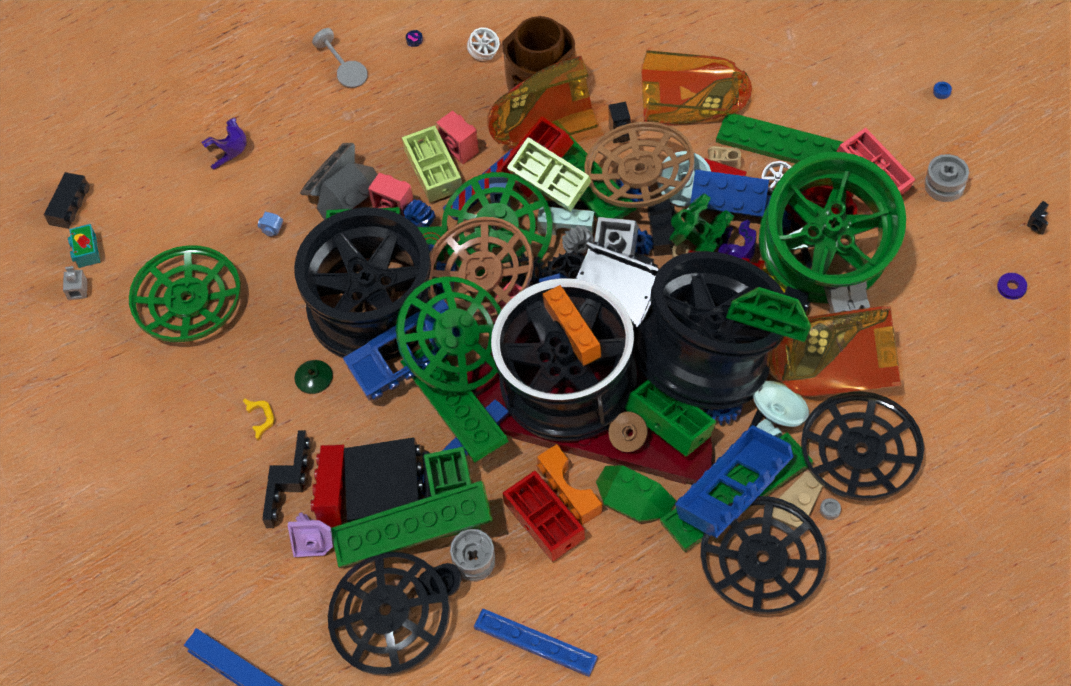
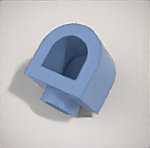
(270, 224)

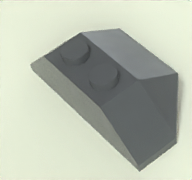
(336, 161)
(346, 188)

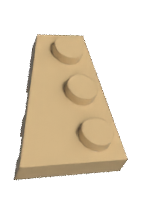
(801, 494)

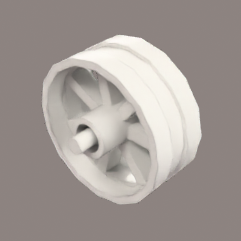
(483, 44)
(777, 175)

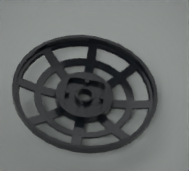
(866, 438)
(777, 557)
(396, 620)

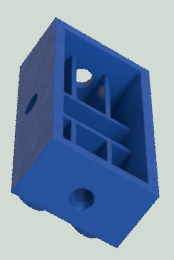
(731, 192)

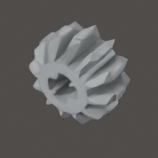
(577, 239)

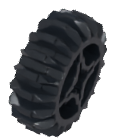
(565, 264)

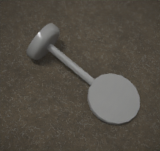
(350, 73)

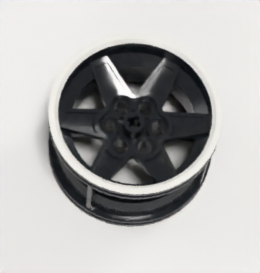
(573, 414)

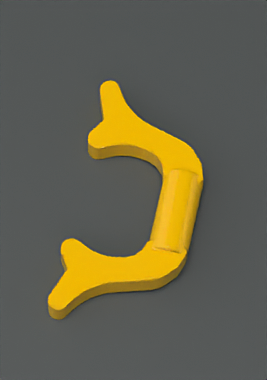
(268, 414)

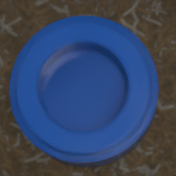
(942, 90)

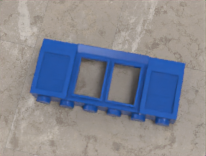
(370, 367)
(753, 450)

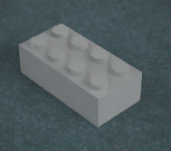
(618, 233)

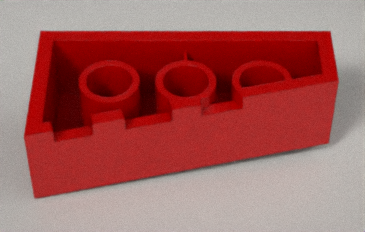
(329, 485)

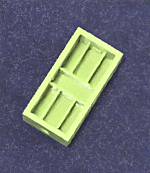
(432, 163)
(549, 174)

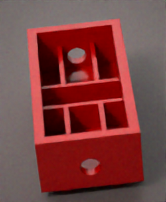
(546, 135)
(543, 515)

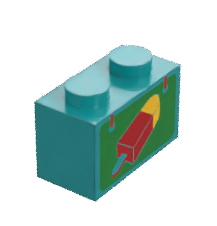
(84, 246)

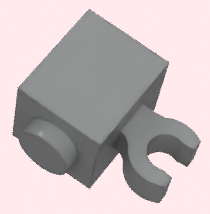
(74, 284)

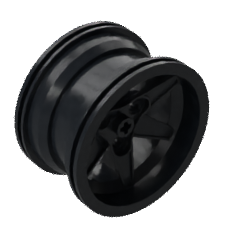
(346, 242)
(690, 344)

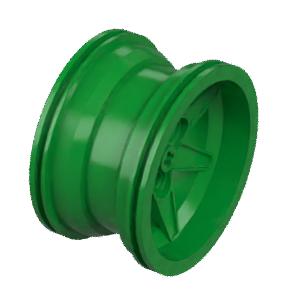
(844, 174)

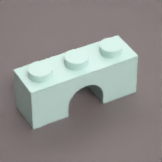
(565, 219)

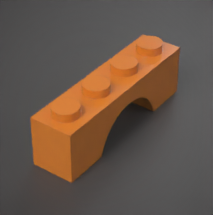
(580, 336)
(583, 503)

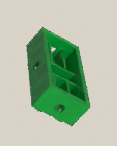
(662, 414)
(447, 472)

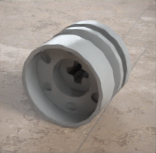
(473, 544)

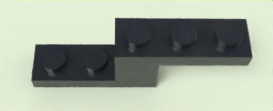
(286, 479)

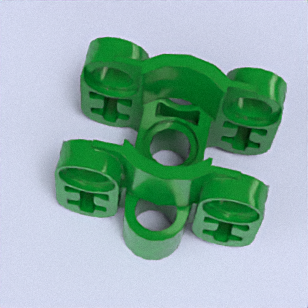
(709, 235)

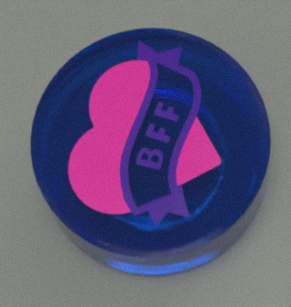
(414, 38)

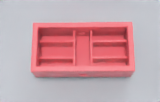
(868, 147)

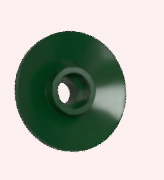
(313, 383)

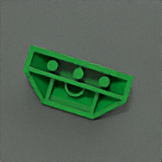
(771, 313)
(634, 494)

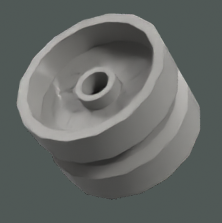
(946, 178)

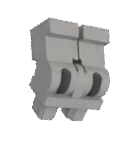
(847, 298)

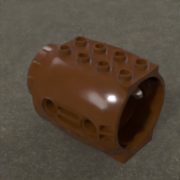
(535, 46)

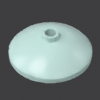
(683, 197)
(781, 404)

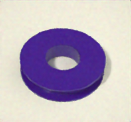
(1009, 293)

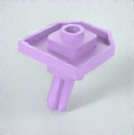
(309, 537)

